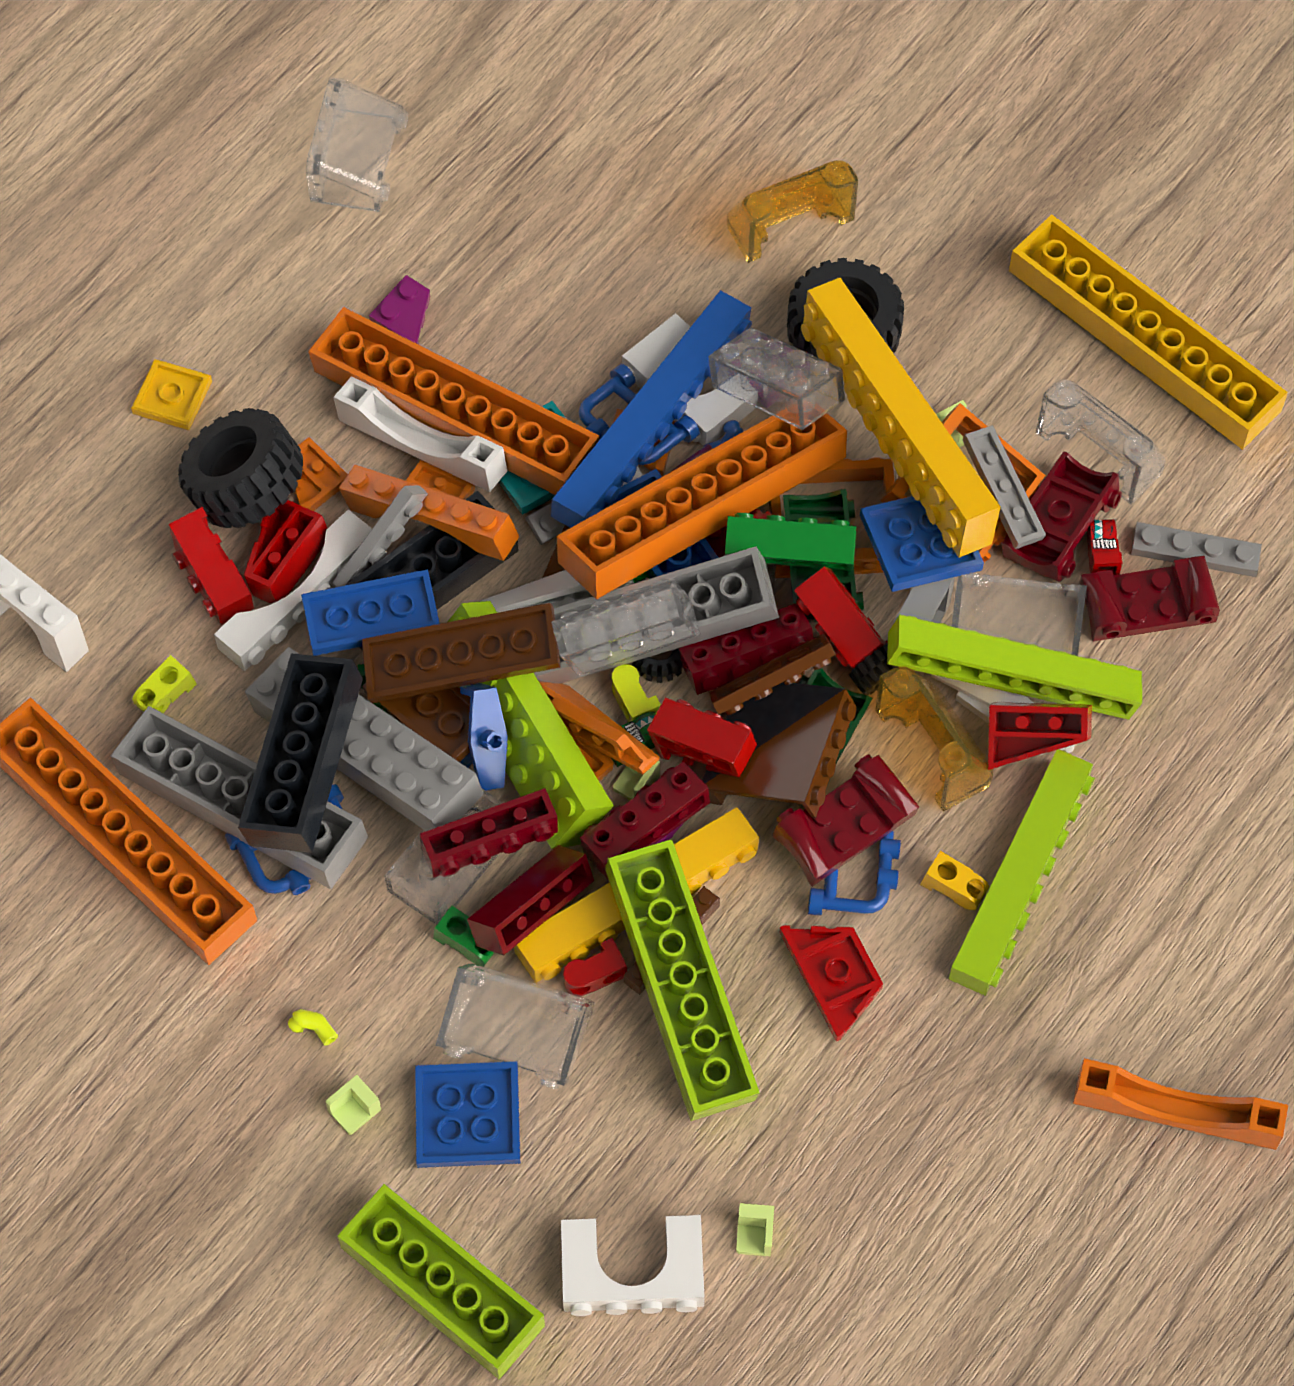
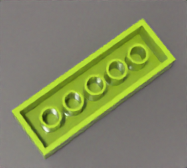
(441, 1281)

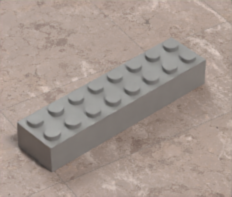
(724, 595)
(388, 758)
(215, 786)

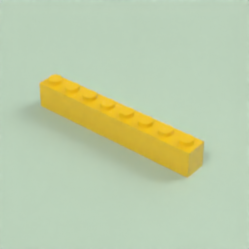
(597, 916)

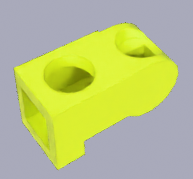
(164, 686)
(630, 694)

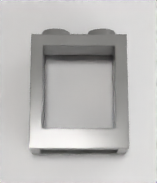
(929, 601)

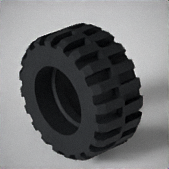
(869, 287)
(241, 468)

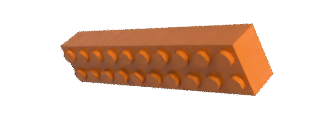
(453, 399)
(696, 500)
(122, 832)

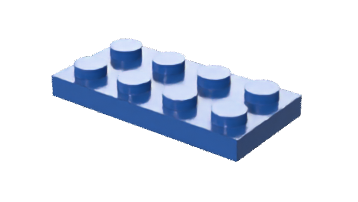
(348, 613)

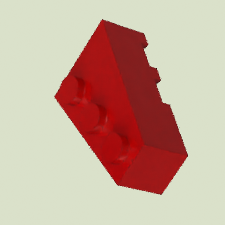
(284, 550)
(209, 567)
(838, 617)
(1034, 729)
(701, 737)

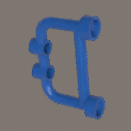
(620, 382)
(293, 879)
(886, 879)

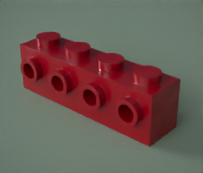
(750, 649)
(647, 816)
(489, 833)
(530, 900)

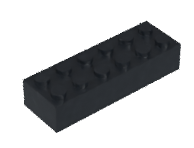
(448, 560)
(300, 753)

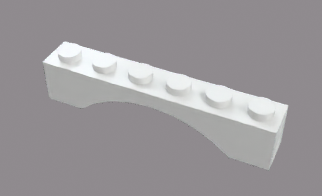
(465, 457)
(253, 632)

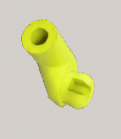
(313, 1021)

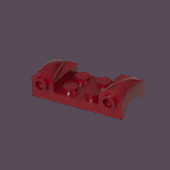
(1065, 509)
(1150, 599)
(848, 820)

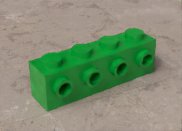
(792, 542)

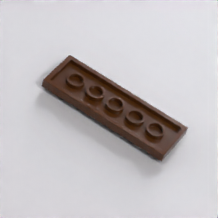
(460, 653)

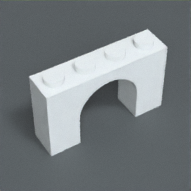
(707, 410)
(49, 618)
(590, 1289)

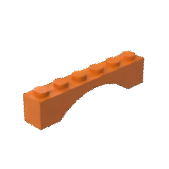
(473, 524)
(1232, 1118)

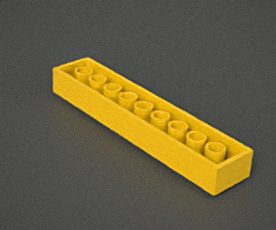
(1147, 331)
(901, 419)

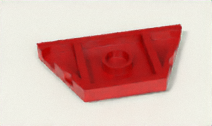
(835, 972)

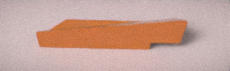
(597, 729)

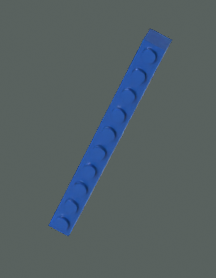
(650, 413)

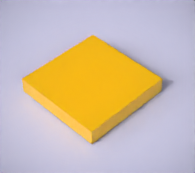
(171, 394)

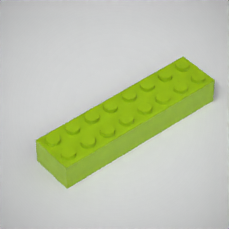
(543, 750)
(681, 980)

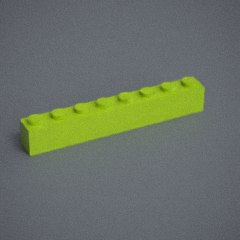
(1014, 666)
(1020, 873)

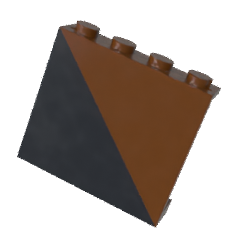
(796, 749)

